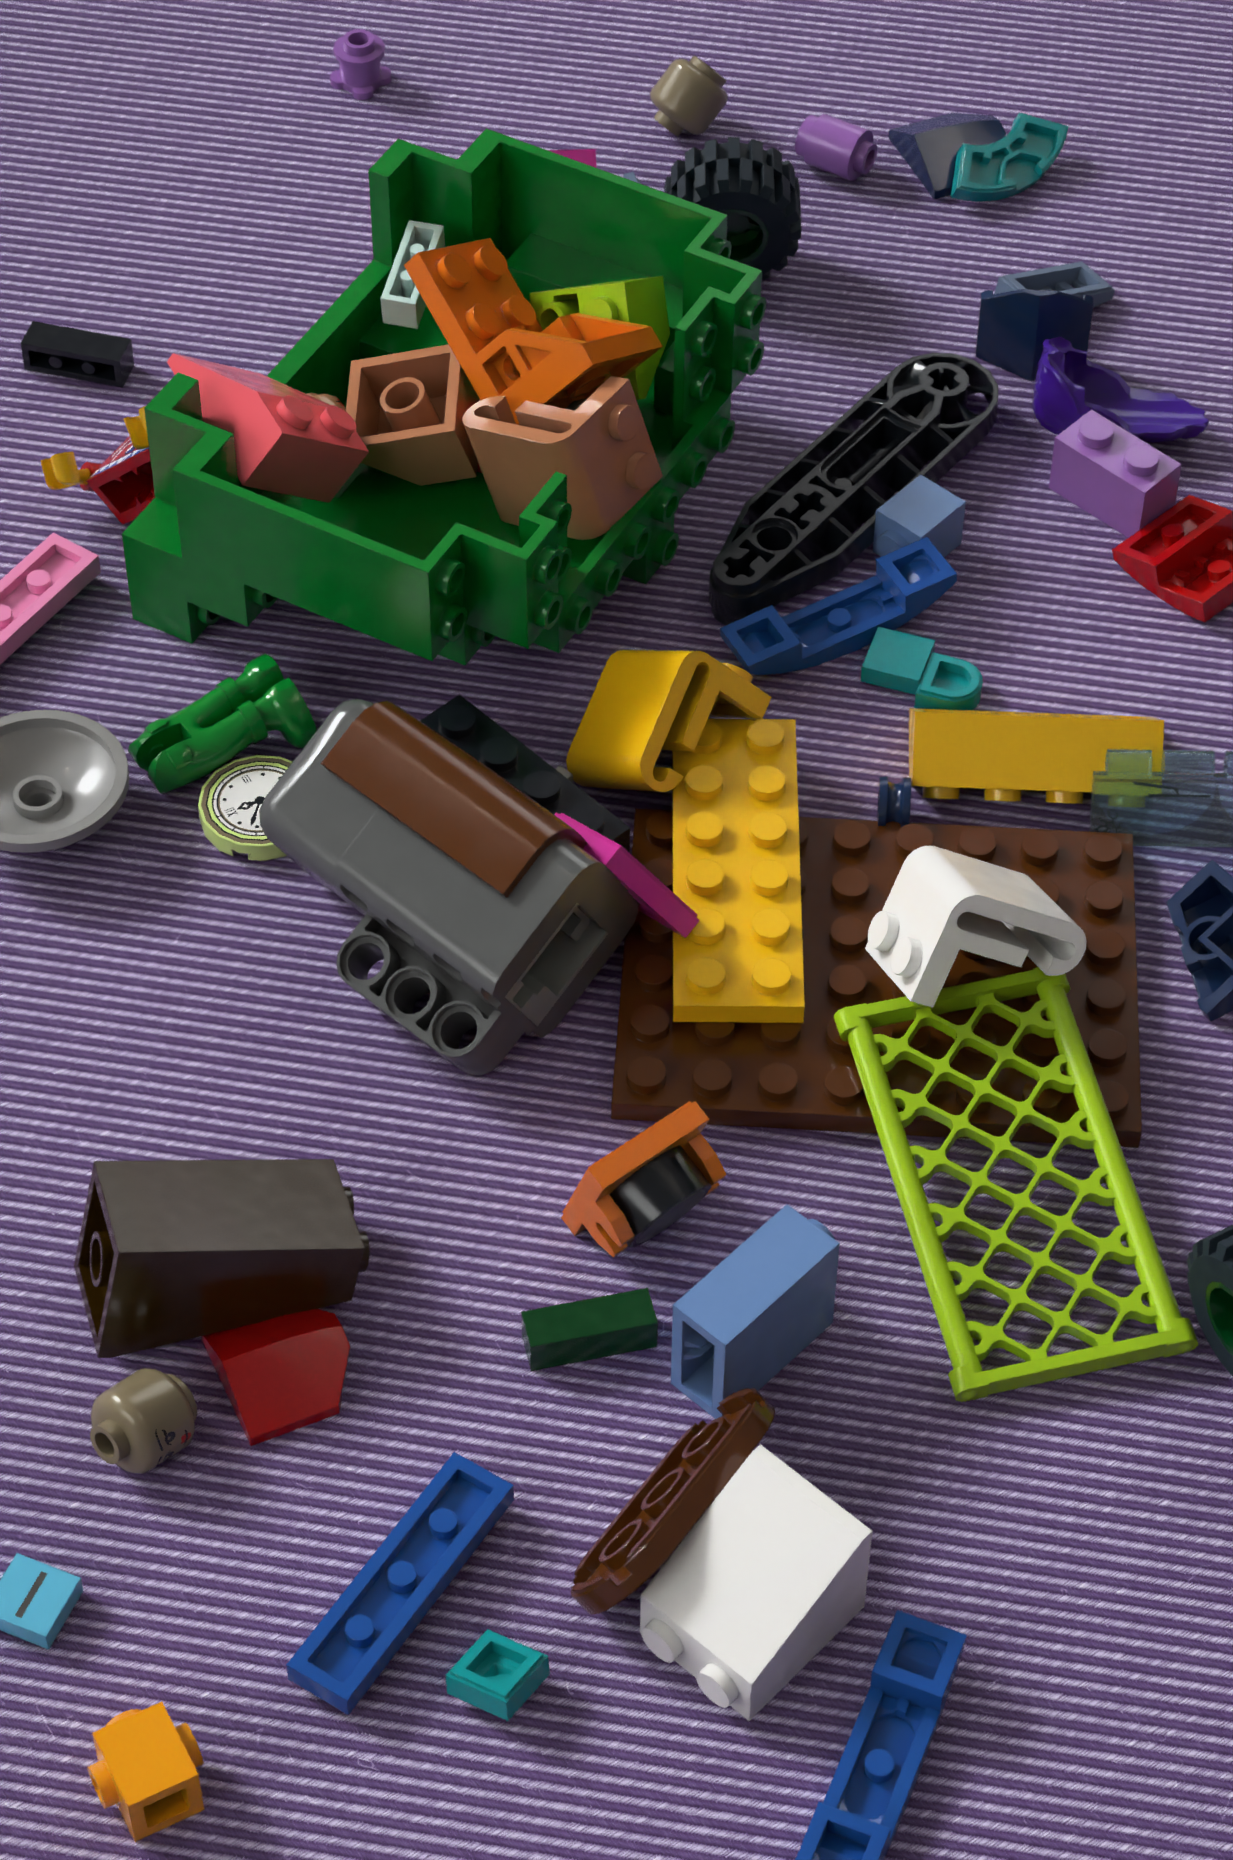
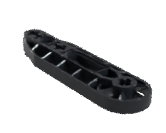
(808, 527)

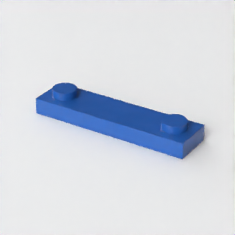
(400, 1583)

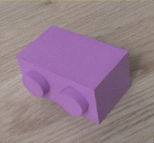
(1113, 474)

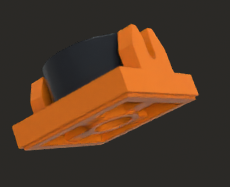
(646, 1182)

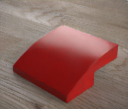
(1184, 557)

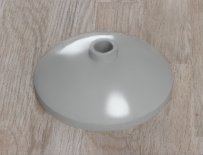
(57, 779)

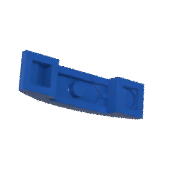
(846, 621)
(886, 1743)

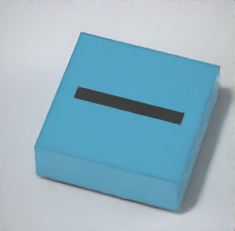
(36, 1600)

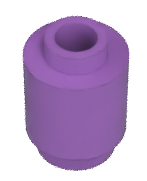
(836, 146)

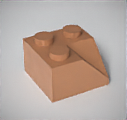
(412, 414)

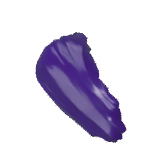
(1072, 386)

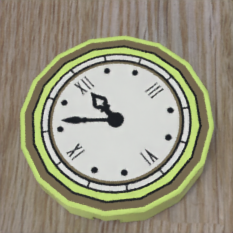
(232, 803)

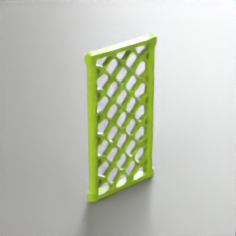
(967, 1377)

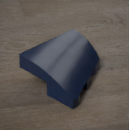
(1205, 926)

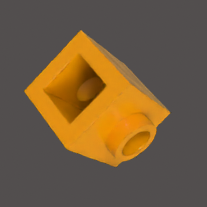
(147, 1769)

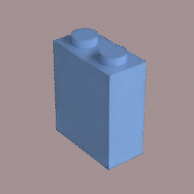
(754, 1310)

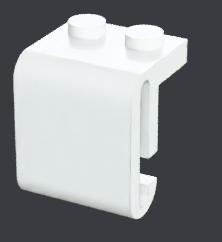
(968, 905)

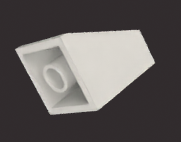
(757, 1585)

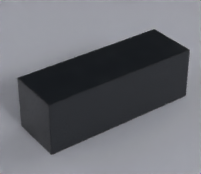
(77, 354)

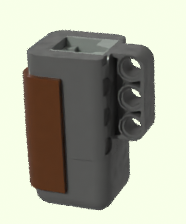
(455, 878)

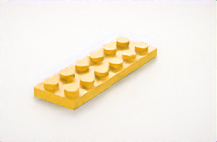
(739, 874)

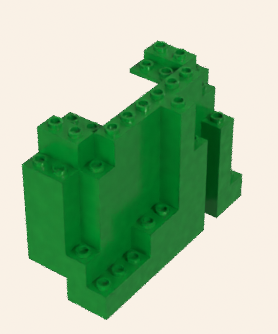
(435, 559)

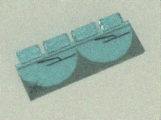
(1171, 807)

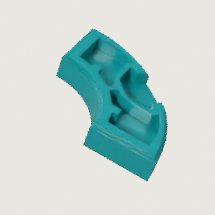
(1009, 164)

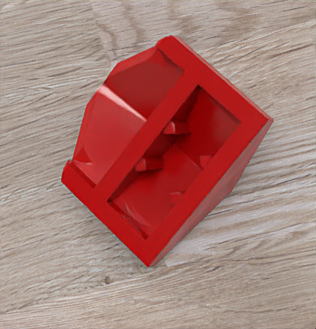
(282, 1371)

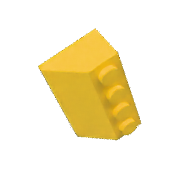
(1020, 751)

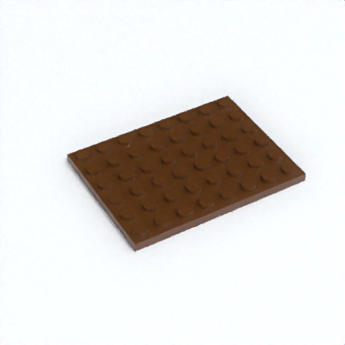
(804, 1071)

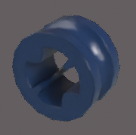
(894, 801)

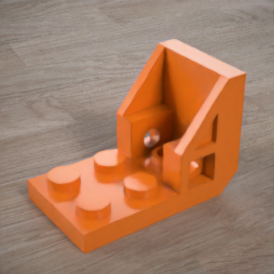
(504, 344)

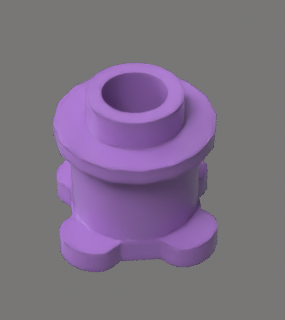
(360, 64)

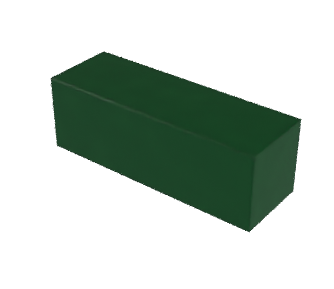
(589, 1329)

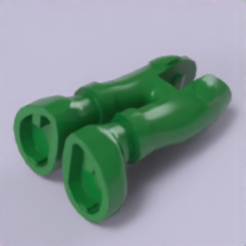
(222, 726)

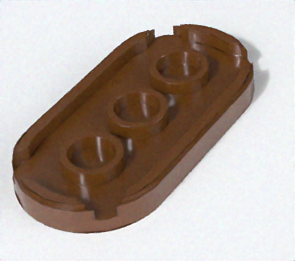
(670, 1501)

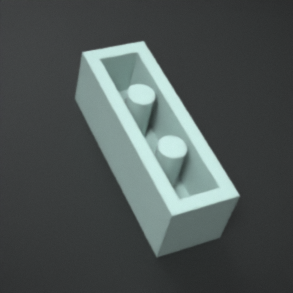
(400, 298)

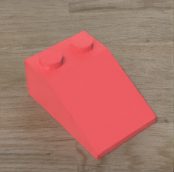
(280, 434)

